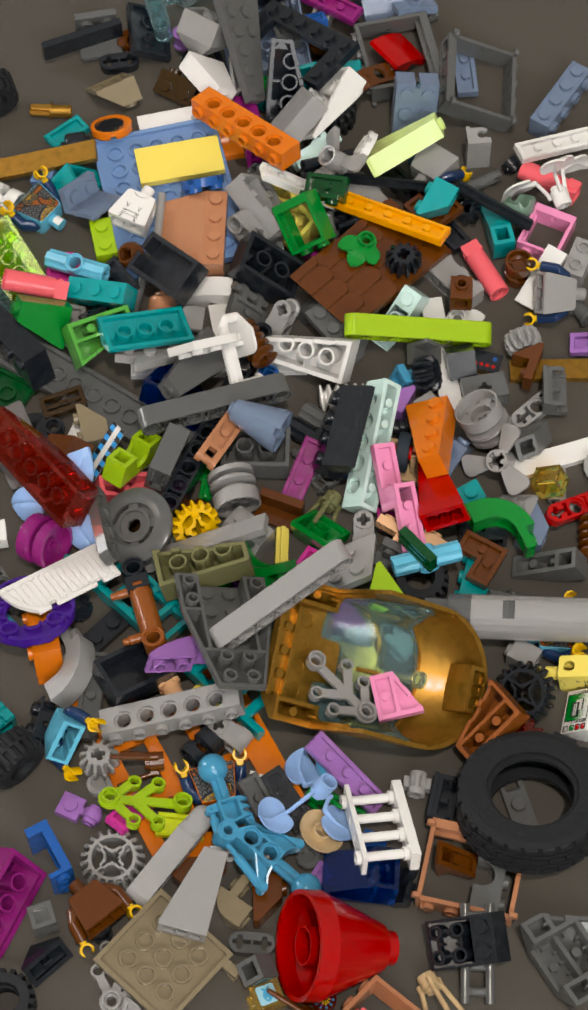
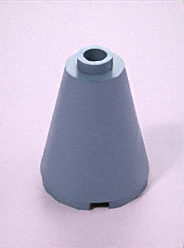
(261, 422)

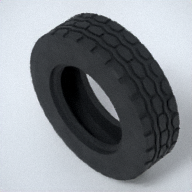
(512, 844)

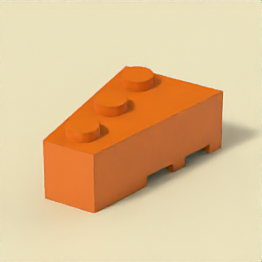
(46, 656)

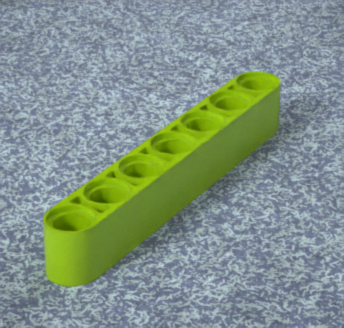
(412, 329)

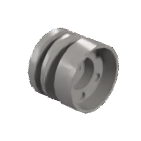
(482, 417)
(233, 486)

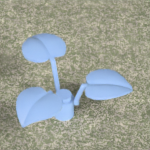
(26, 505)
(302, 771)

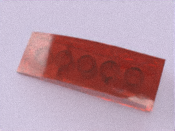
(45, 471)

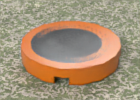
(111, 126)

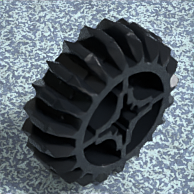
(532, 685)

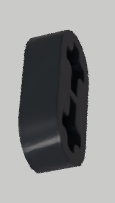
(119, 63)

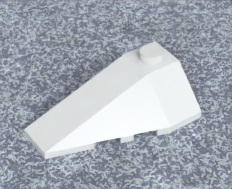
(339, 94)

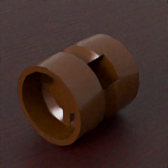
(515, 268)

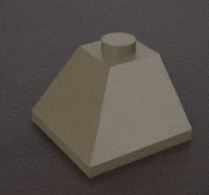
(117, 89)

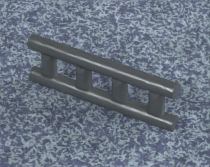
(466, 990)

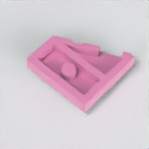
(393, 698)

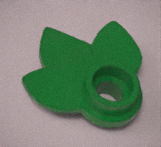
(358, 250)

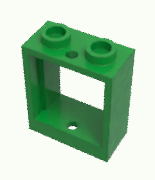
(289, 227)

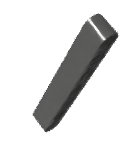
(211, 403)

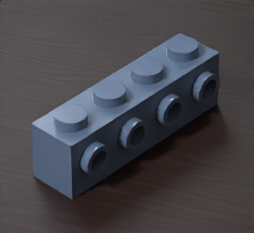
(559, 101)

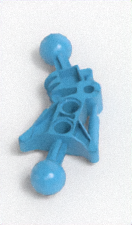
(232, 812)

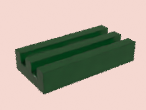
(417, 549)

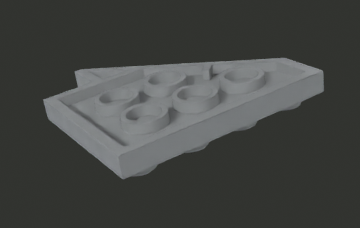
(147, 357)

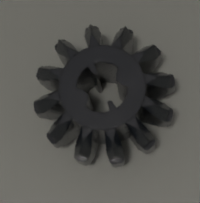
(403, 259)
(426, 373)

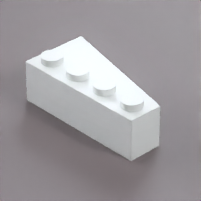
(317, 356)

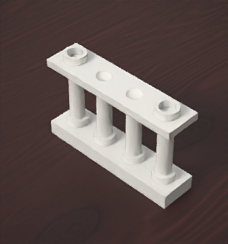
(399, 814)

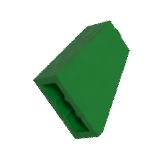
(43, 316)

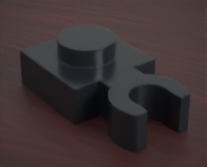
(406, 887)

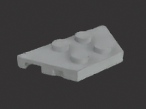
(361, 569)

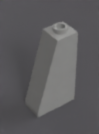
(194, 901)

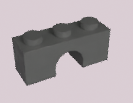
(491, 892)

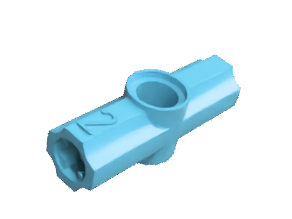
(66, 263)
(446, 554)

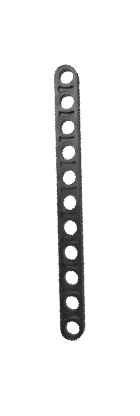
(188, 481)

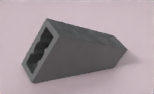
(192, 371)

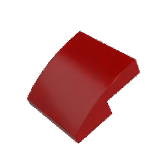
(397, 51)

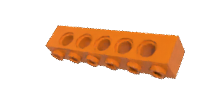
(246, 128)

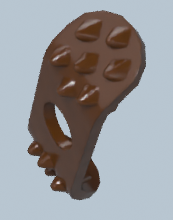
(372, 80)

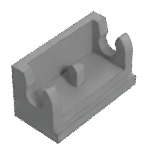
(476, 149)

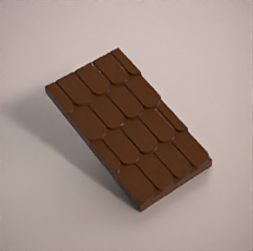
(365, 287)

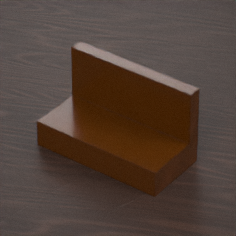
(280, 508)

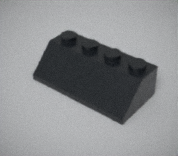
(343, 430)

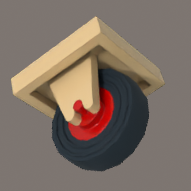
(406, 457)

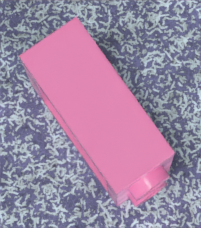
(552, 218)

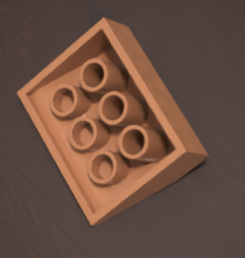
(199, 228)

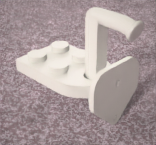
(234, 338)

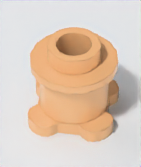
(170, 686)

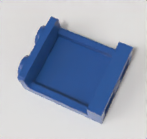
(42, 837)

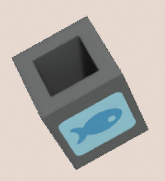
(257, 969)

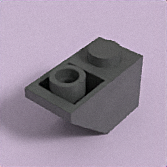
(532, 440)

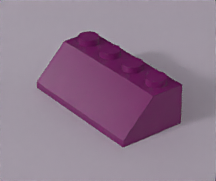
(18, 887)

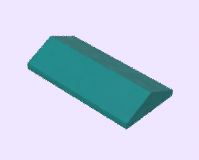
(144, 329)

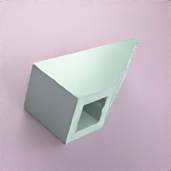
(408, 303)

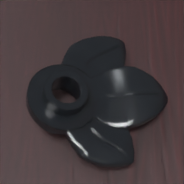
(44, 426)

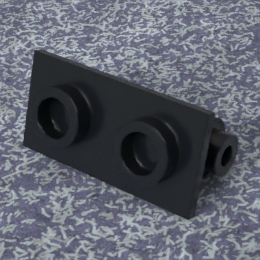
(40, 713)

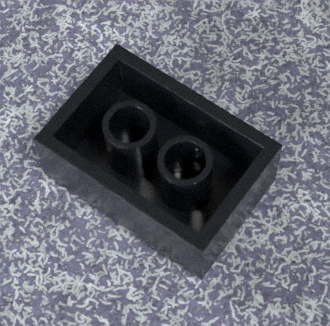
(264, 267)

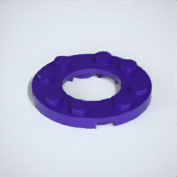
(44, 632)

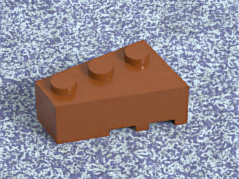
(495, 715)

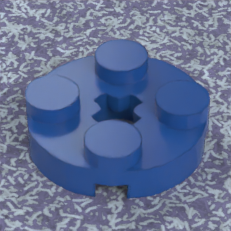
(209, 183)

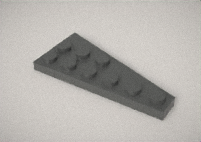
(242, 36)

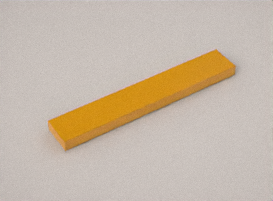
(394, 219)

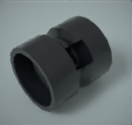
(206, 741)

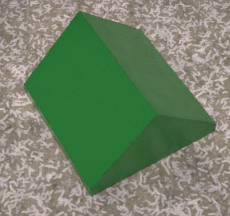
(318, 533)

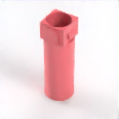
(531, 172)
(484, 270)
(34, 284)

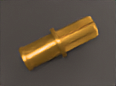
(51, 110)

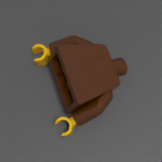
(95, 909)

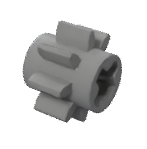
(417, 784)

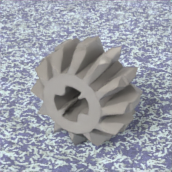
(521, 338)
(98, 767)

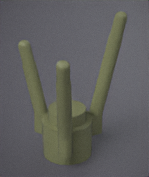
(328, 503)

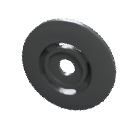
(151, 511)

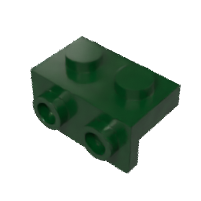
(330, 188)

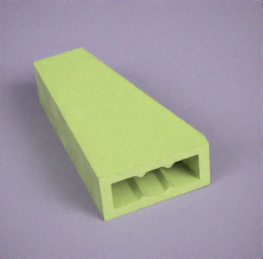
(404, 143)

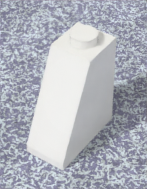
(206, 73)

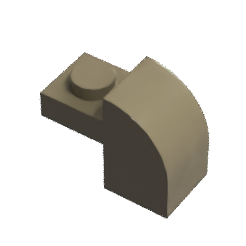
(231, 908)

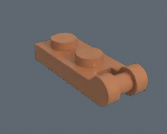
(217, 442)

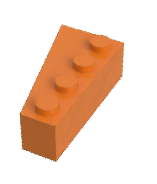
(433, 433)

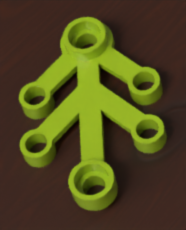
(141, 802)

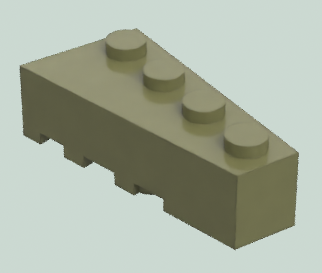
(213, 565)

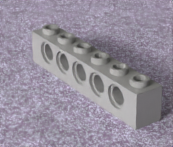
(162, 706)

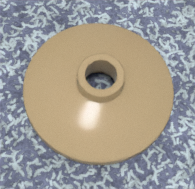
(314, 833)

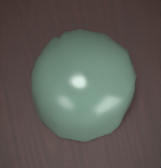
(524, 204)

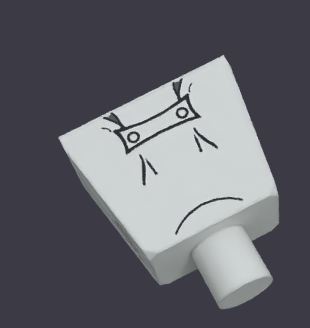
(134, 211)

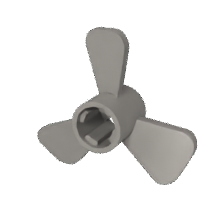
(336, 161)
(513, 479)

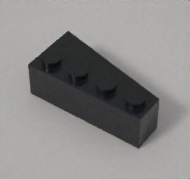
(24, 352)

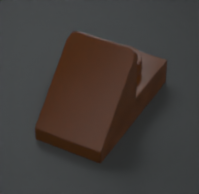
(529, 361)
(455, 860)

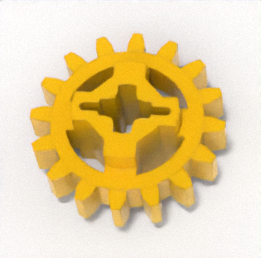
(187, 521)

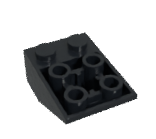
(468, 941)

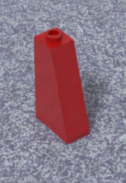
(439, 502)

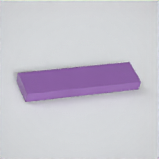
(342, 768)

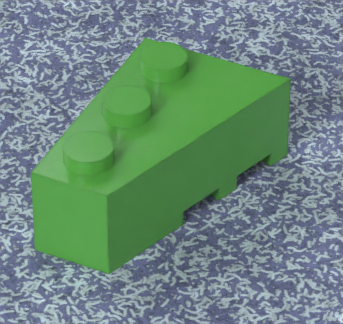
(83, 337)

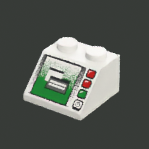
(576, 715)

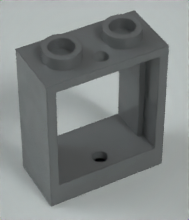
(167, 457)

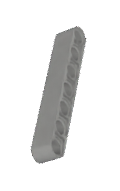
(281, 595)

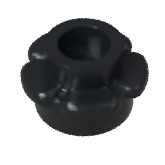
(511, 165)

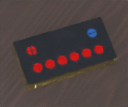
(487, 362)

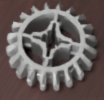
(101, 846)

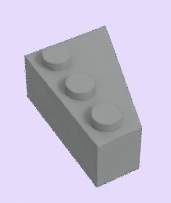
(259, 197)

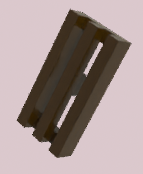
(62, 403)

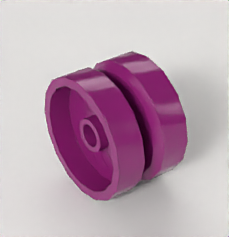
(43, 540)

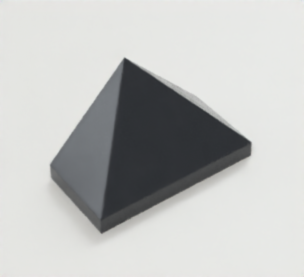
(45, 959)

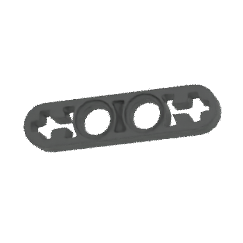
(103, 529)

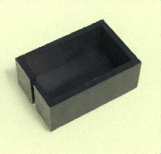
(169, 269)
(123, 675)

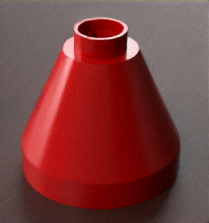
(328, 946)

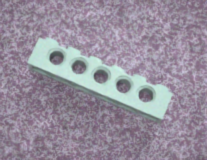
(361, 484)

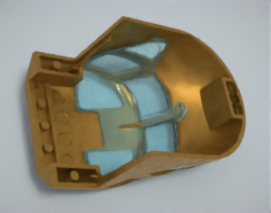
(380, 632)

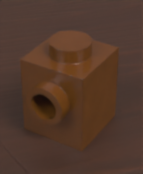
(461, 292)

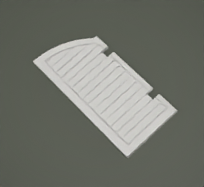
(59, 581)

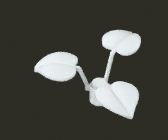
(559, 193)

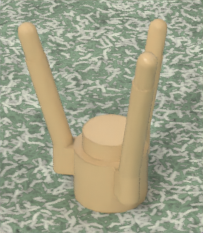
(431, 985)

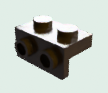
(175, 87)

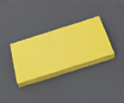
(179, 161)

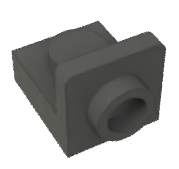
(387, 549)

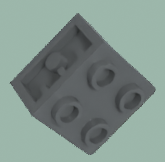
(92, 18)

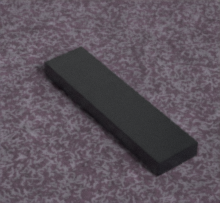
(82, 39)

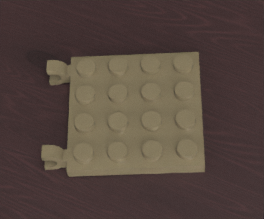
(161, 967)

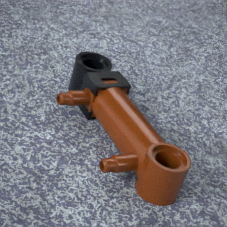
(144, 605)

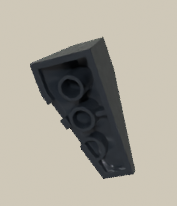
(282, 77)

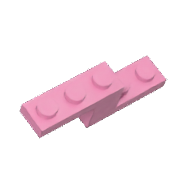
(393, 493)

